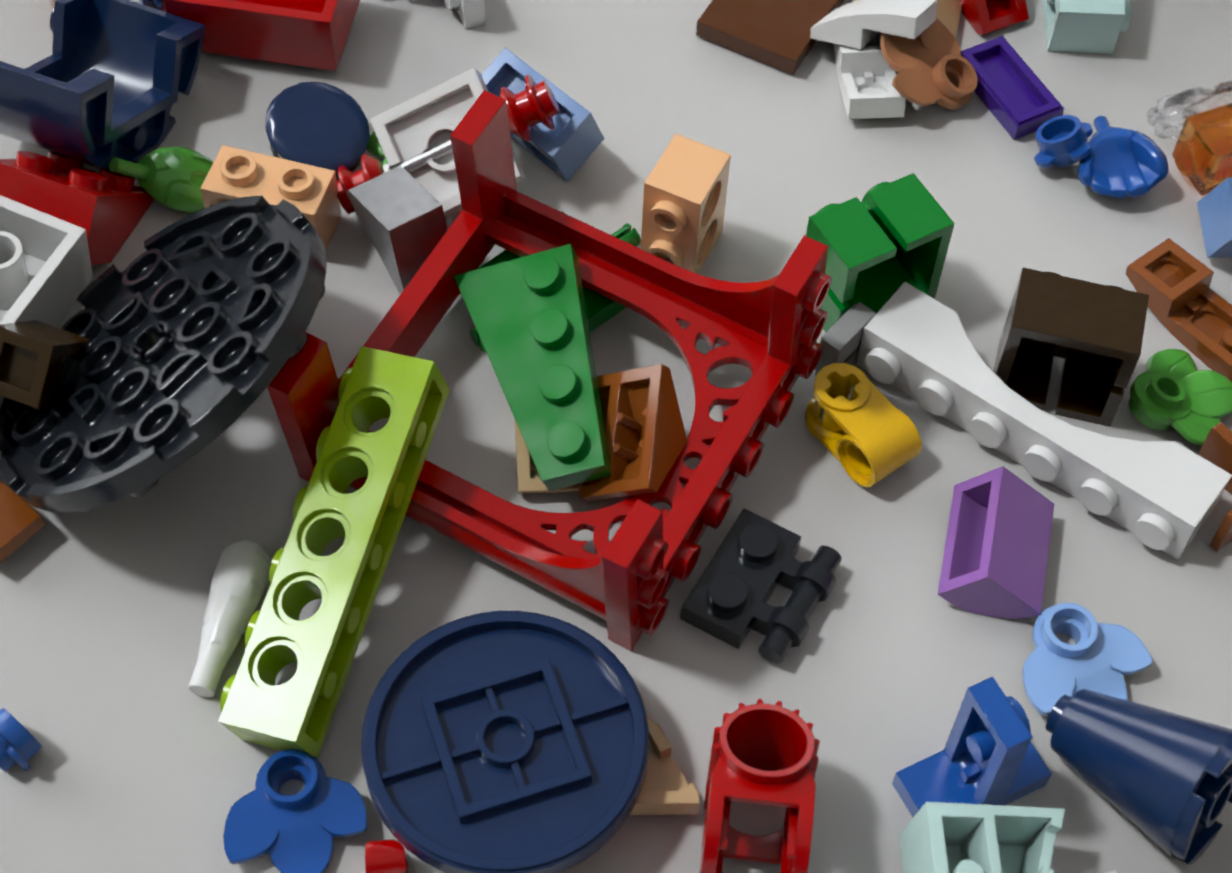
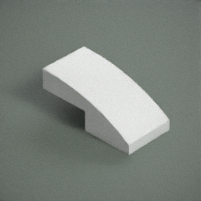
(863, 20)
(867, 82)

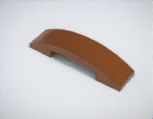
(1185, 303)

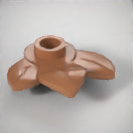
(930, 67)

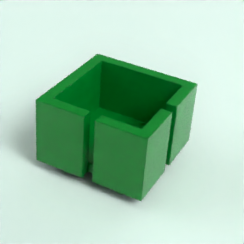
(880, 244)

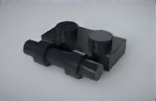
(743, 576)

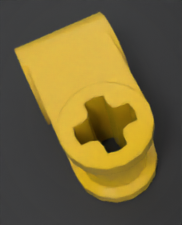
(863, 431)

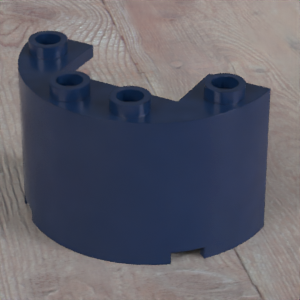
(105, 83)

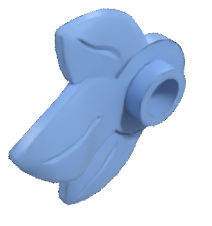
(1095, 663)

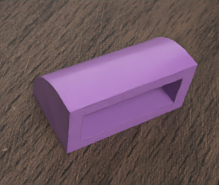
(997, 546)

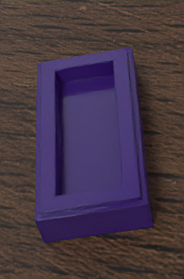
(1011, 88)

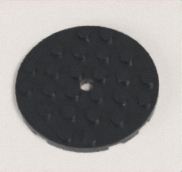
(170, 354)

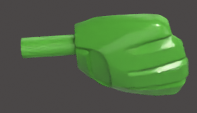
(169, 176)

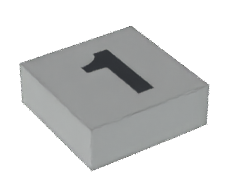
(844, 338)

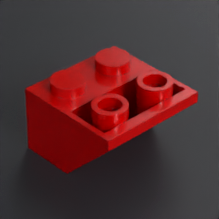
(97, 201)

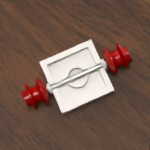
(420, 131)

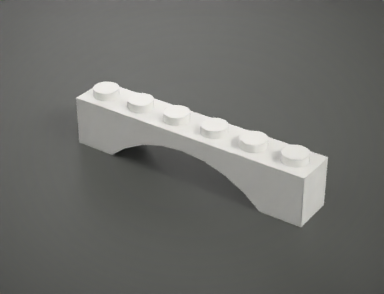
(1144, 486)

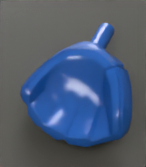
(1122, 162)

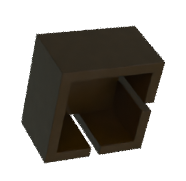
(1087, 325)

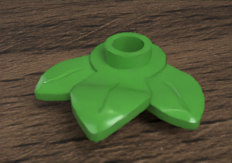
(1180, 396)

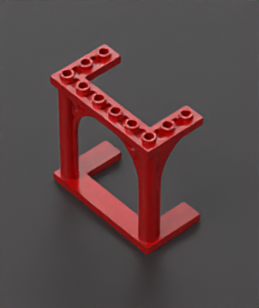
(757, 324)

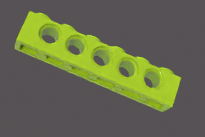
(347, 581)

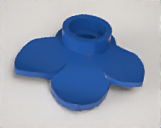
(295, 827)

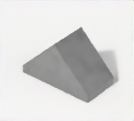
(400, 221)

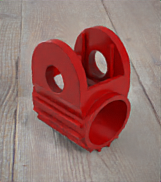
(764, 759)

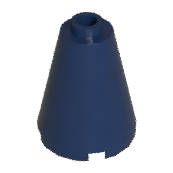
(1150, 764)

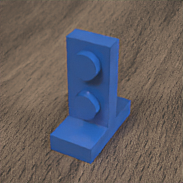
(984, 758)

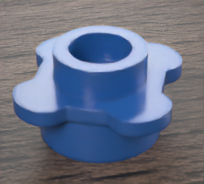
(1062, 141)

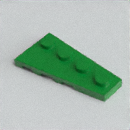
(542, 354)

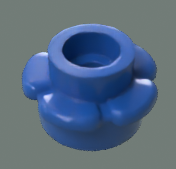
(16, 743)

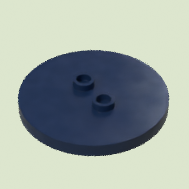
(505, 745)

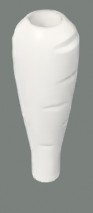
(232, 600)

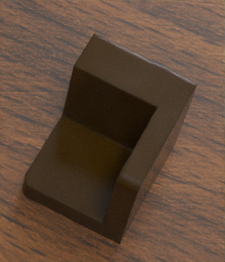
(33, 359)

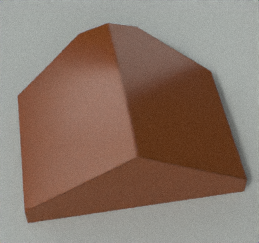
(640, 430)

